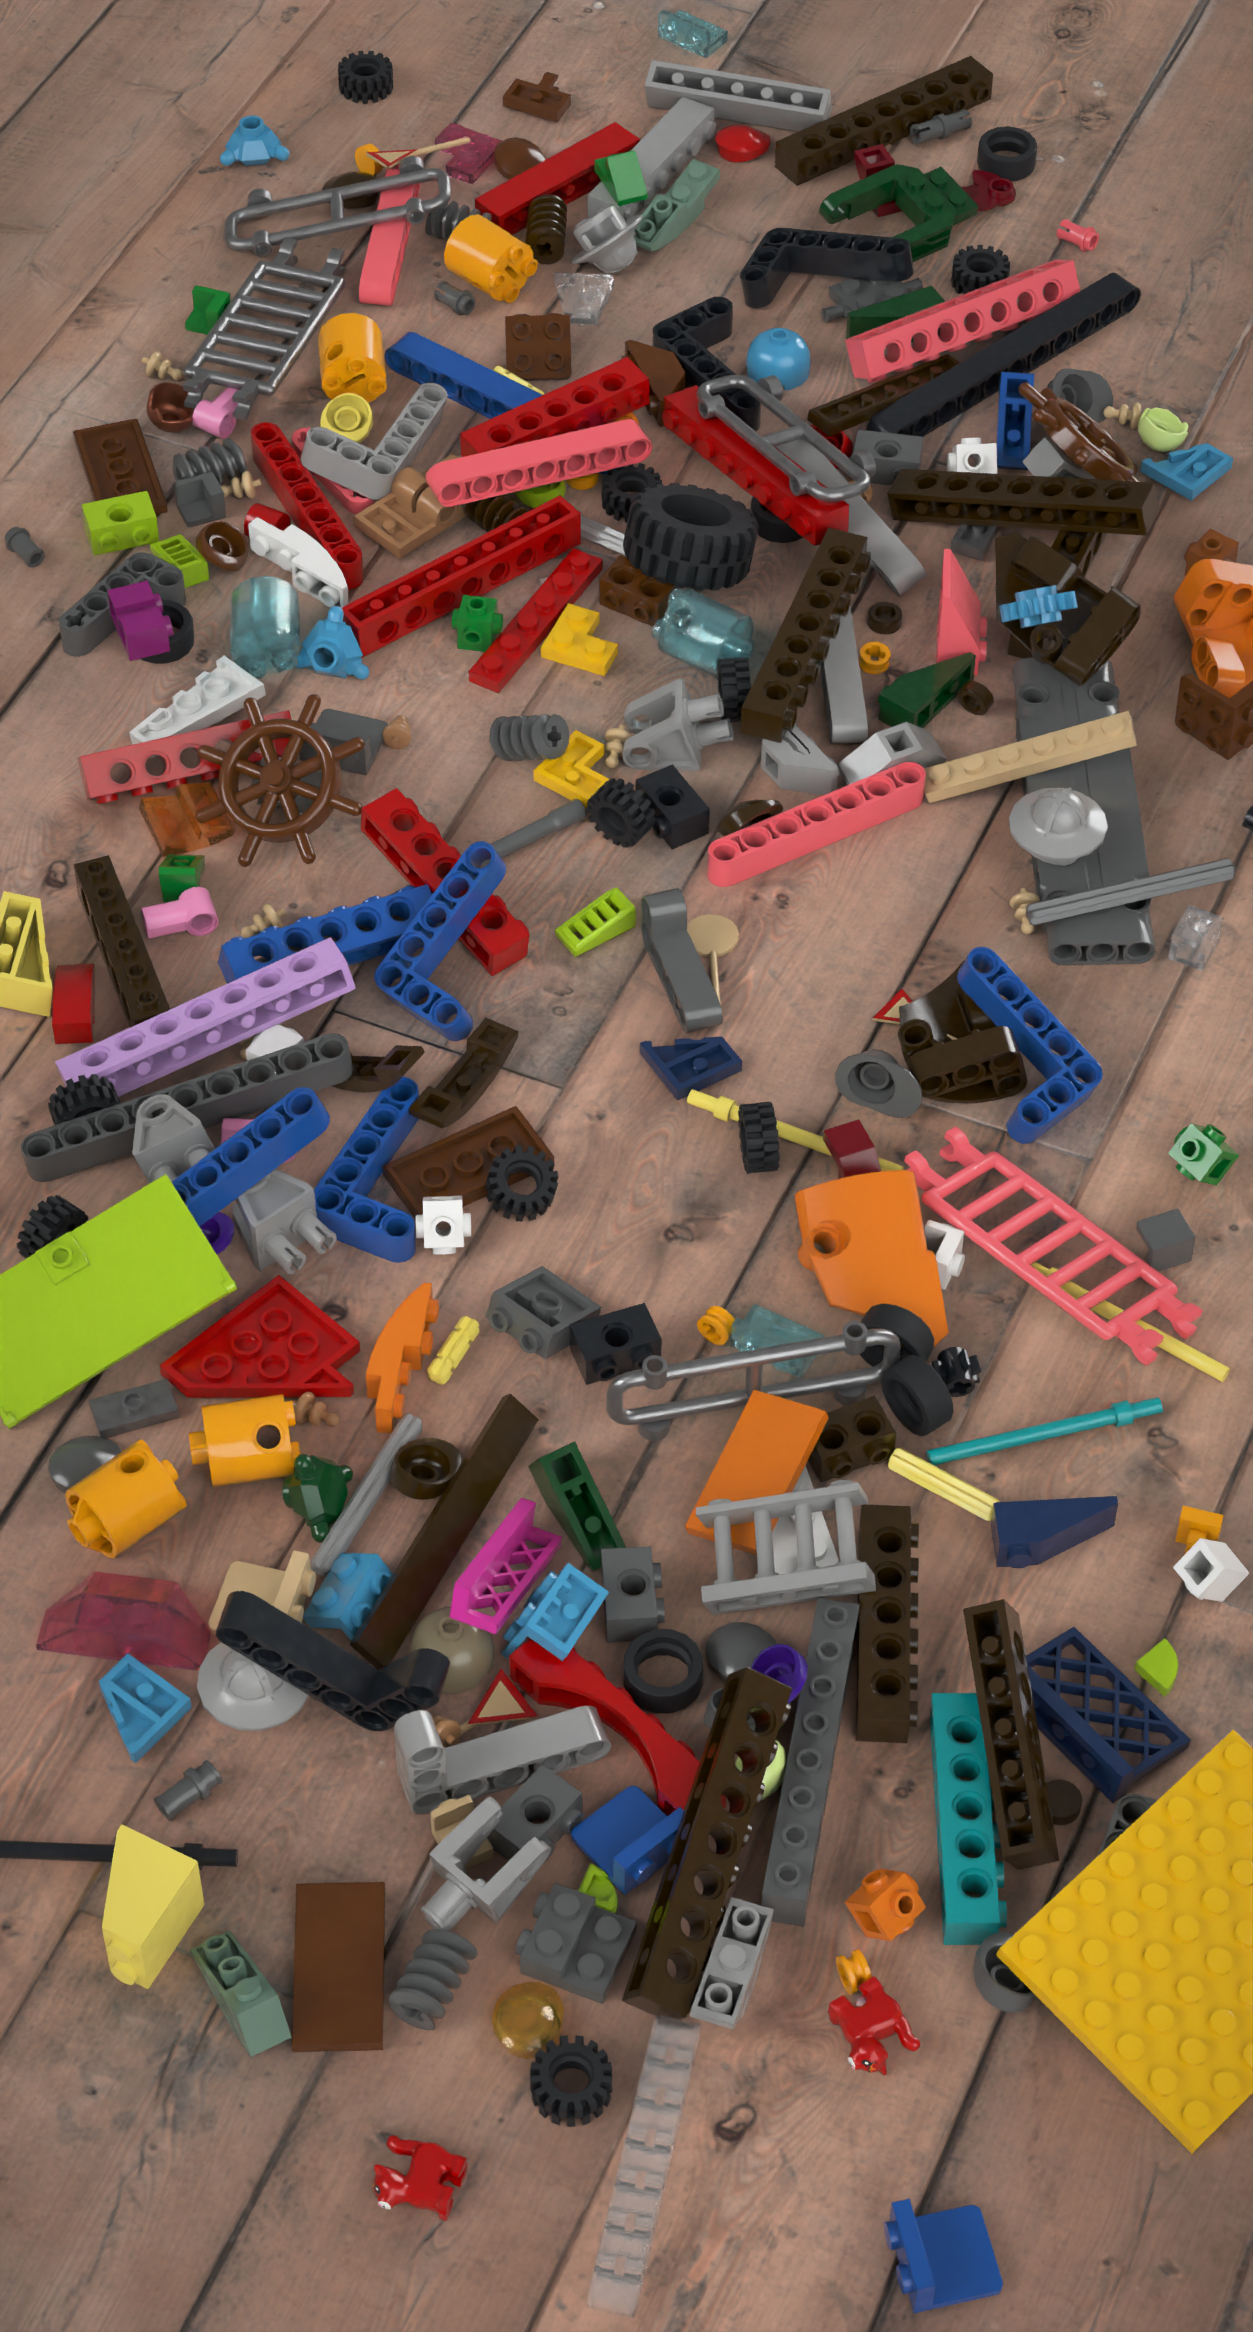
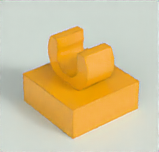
(1196, 1525)

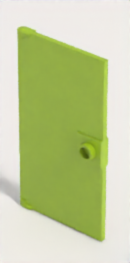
(102, 1296)

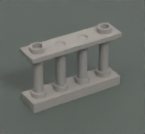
(808, 1580)

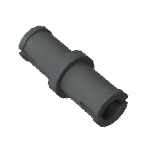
(940, 126)

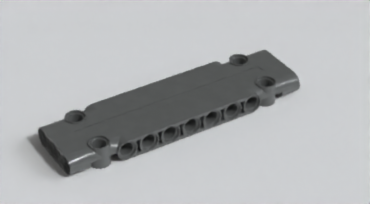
(1115, 934)

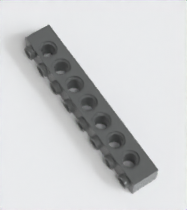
(810, 1762)

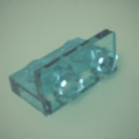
(691, 32)
(767, 1329)

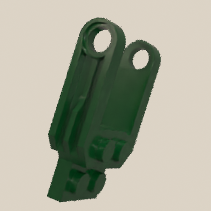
(927, 199)

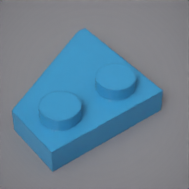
(1189, 470)
(141, 1704)

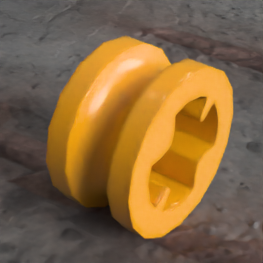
(874, 649)
(716, 1325)
(853, 1971)

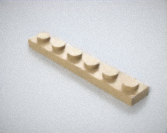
(1029, 757)

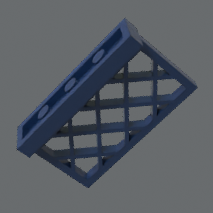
(1069, 1726)

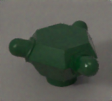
(317, 1492)

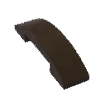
(380, 1073)
(469, 1077)

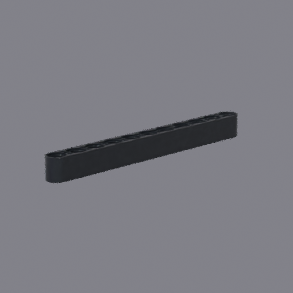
(1015, 353)

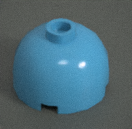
(779, 354)

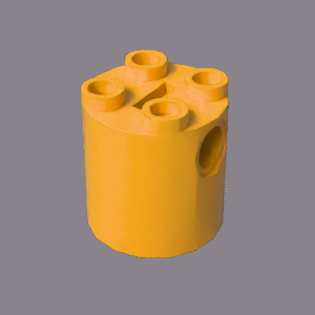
(489, 258)
(352, 357)
(232, 1445)
(123, 1500)

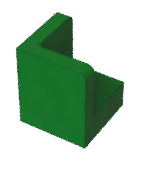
(208, 307)

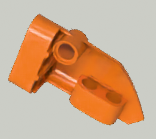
(1218, 617)
(872, 1245)

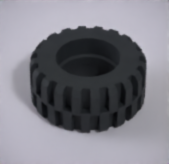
(690, 536)

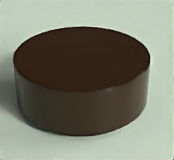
(884, 618)
(975, 698)
(1064, 1801)

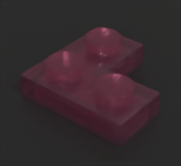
(471, 158)

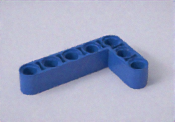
(438, 942)
(1033, 1043)
(344, 1187)

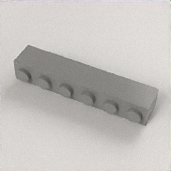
(738, 96)
(663, 153)

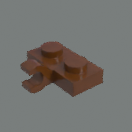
(538, 100)

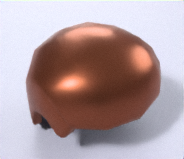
(167, 408)

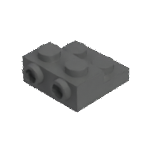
(539, 1311)
(574, 1943)

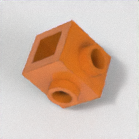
(885, 1904)

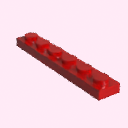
(535, 620)

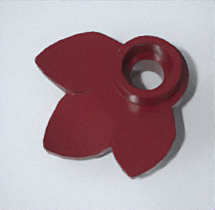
(990, 190)

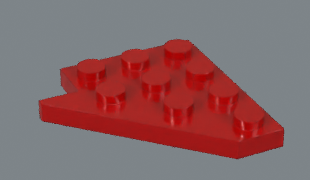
(264, 1349)

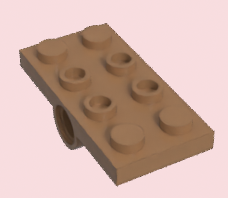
(408, 514)

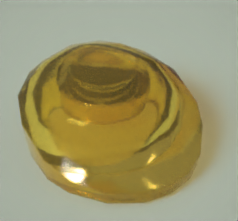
(528, 2018)

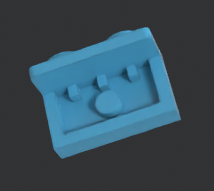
(348, 1593)

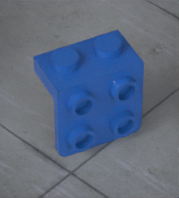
(628, 1838)
(942, 2256)

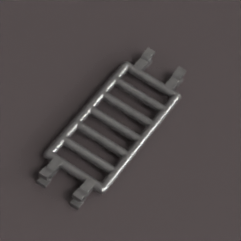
(249, 388)

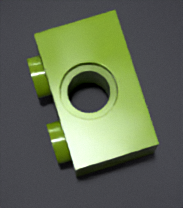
(120, 523)

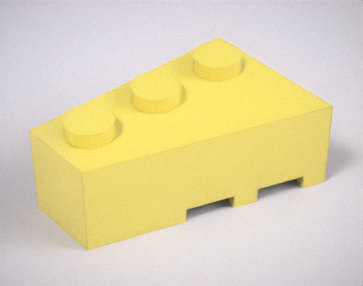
(23, 956)

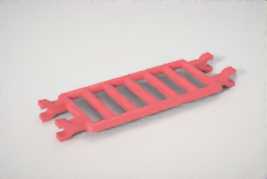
(1122, 1325)

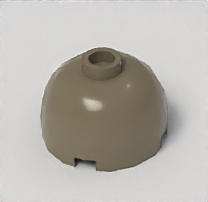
(466, 1647)

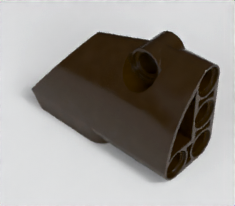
(1085, 634)
(975, 1066)

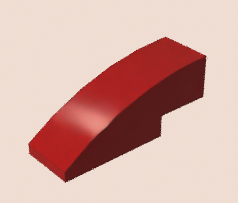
(73, 1003)

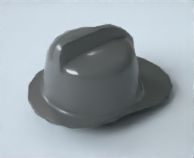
(1085, 390)
(879, 1083)

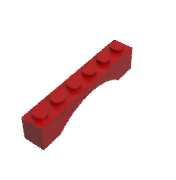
(583, 1683)

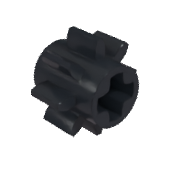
(957, 1370)

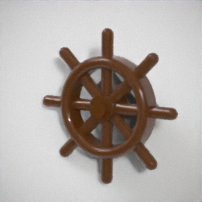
(1081, 443)
(280, 782)

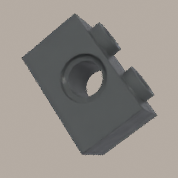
(890, 453)
(625, 1573)
(540, 1797)

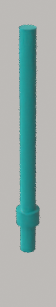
(1119, 1414)

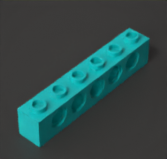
(963, 1917)

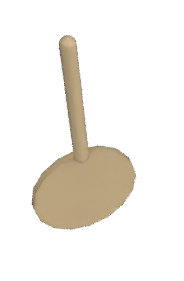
(713, 937)

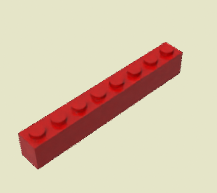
(751, 469)

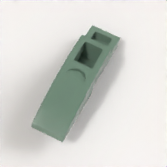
(677, 209)

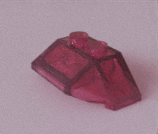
(126, 1615)

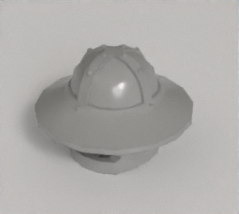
(607, 239)
(1058, 825)
(245, 1693)

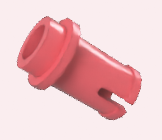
(1083, 237)

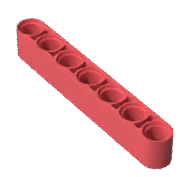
(386, 248)
(538, 462)
(815, 824)

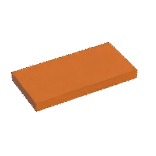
(760, 1460)

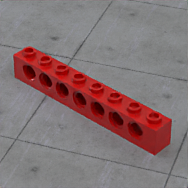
(467, 570)

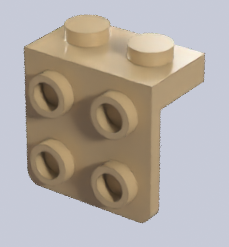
(280, 1588)

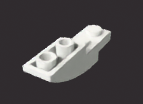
(299, 553)

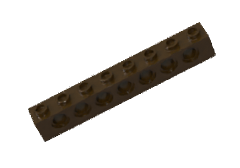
(882, 120)
(1024, 501)
(805, 636)
(649, 1982)

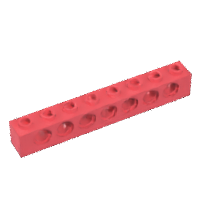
(868, 348)

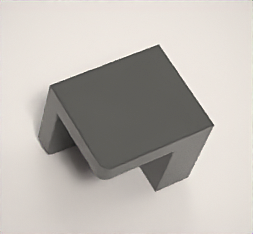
(200, 499)
(1168, 1239)

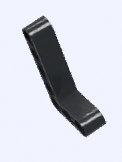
(821, 254)
(690, 335)
(326, 1670)

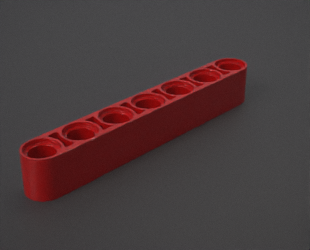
(305, 499)

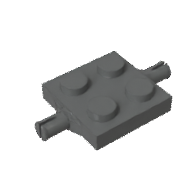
(860, 293)

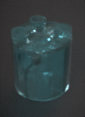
(265, 626)
(703, 631)

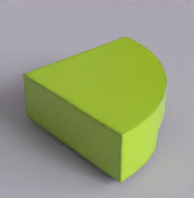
(1159, 1667)
(599, 1886)

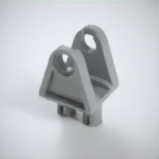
(675, 728)
(169, 1141)
(278, 1218)
(459, 1890)

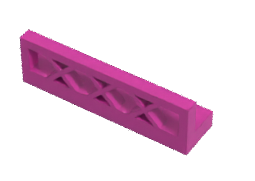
(492, 1569)

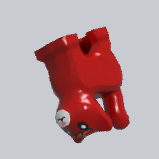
(873, 2020)
(422, 2185)

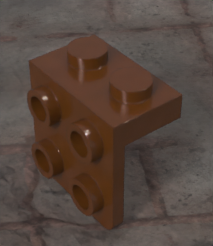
(538, 346)
(1214, 719)

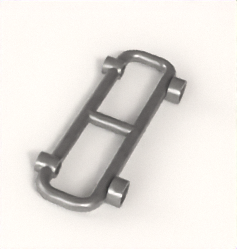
(261, 204)
(769, 393)
(848, 1386)

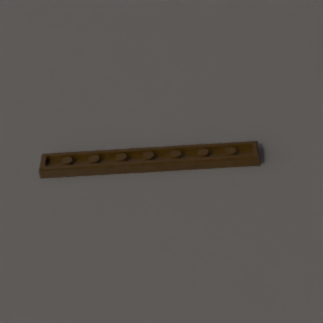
(444, 1533)

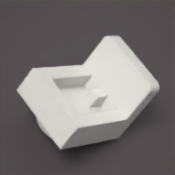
(948, 1245)

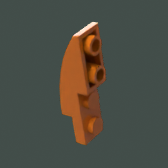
(399, 1351)

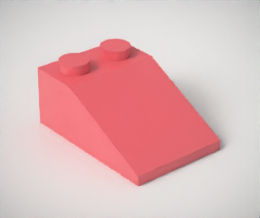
(959, 615)

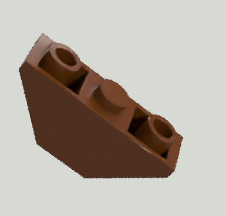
(663, 371)

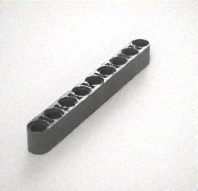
(211, 1098)

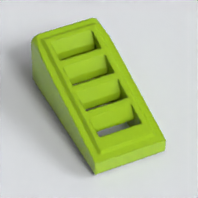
(184, 556)
(613, 907)

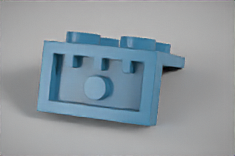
(556, 1612)

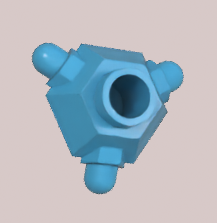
(253, 144)
(333, 649)

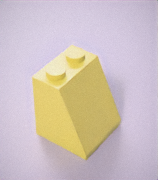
(147, 1906)

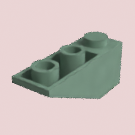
(242, 1993)

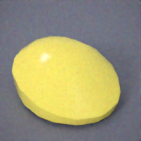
(348, 416)

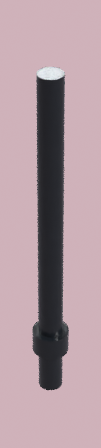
(105, 1852)

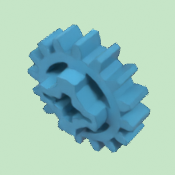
(1038, 606)

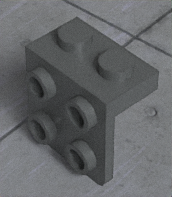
(342, 726)

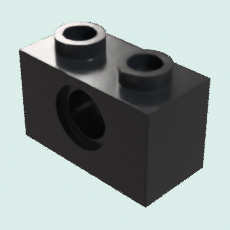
(677, 807)
(614, 1343)

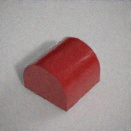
(272, 516)

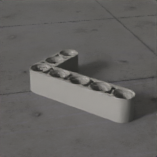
(371, 470)
(491, 1761)

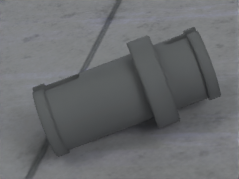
(193, 1786)

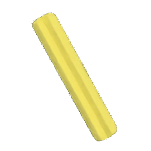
(942, 1483)

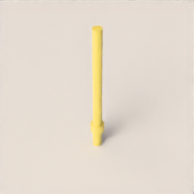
(727, 1110)
(1168, 1344)

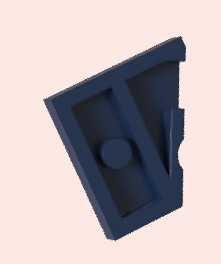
(691, 1063)

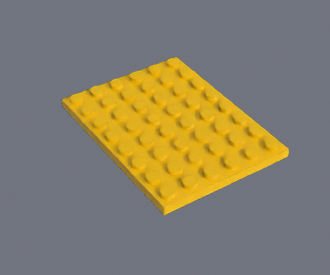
(1157, 1949)

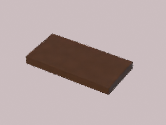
(118, 462)
(462, 1161)
(339, 1967)

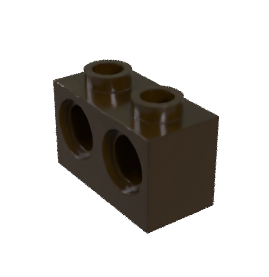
(847, 1435)

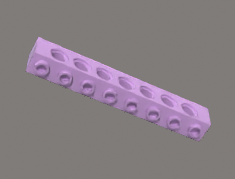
(214, 1020)

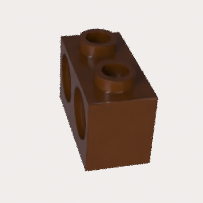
(633, 593)

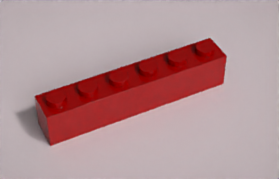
(565, 175)

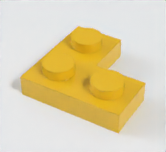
(573, 642)
(571, 772)

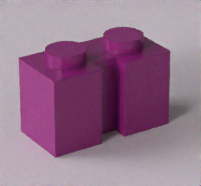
(140, 620)

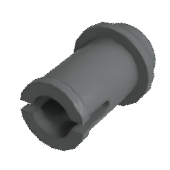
(460, 301)
(19, 541)

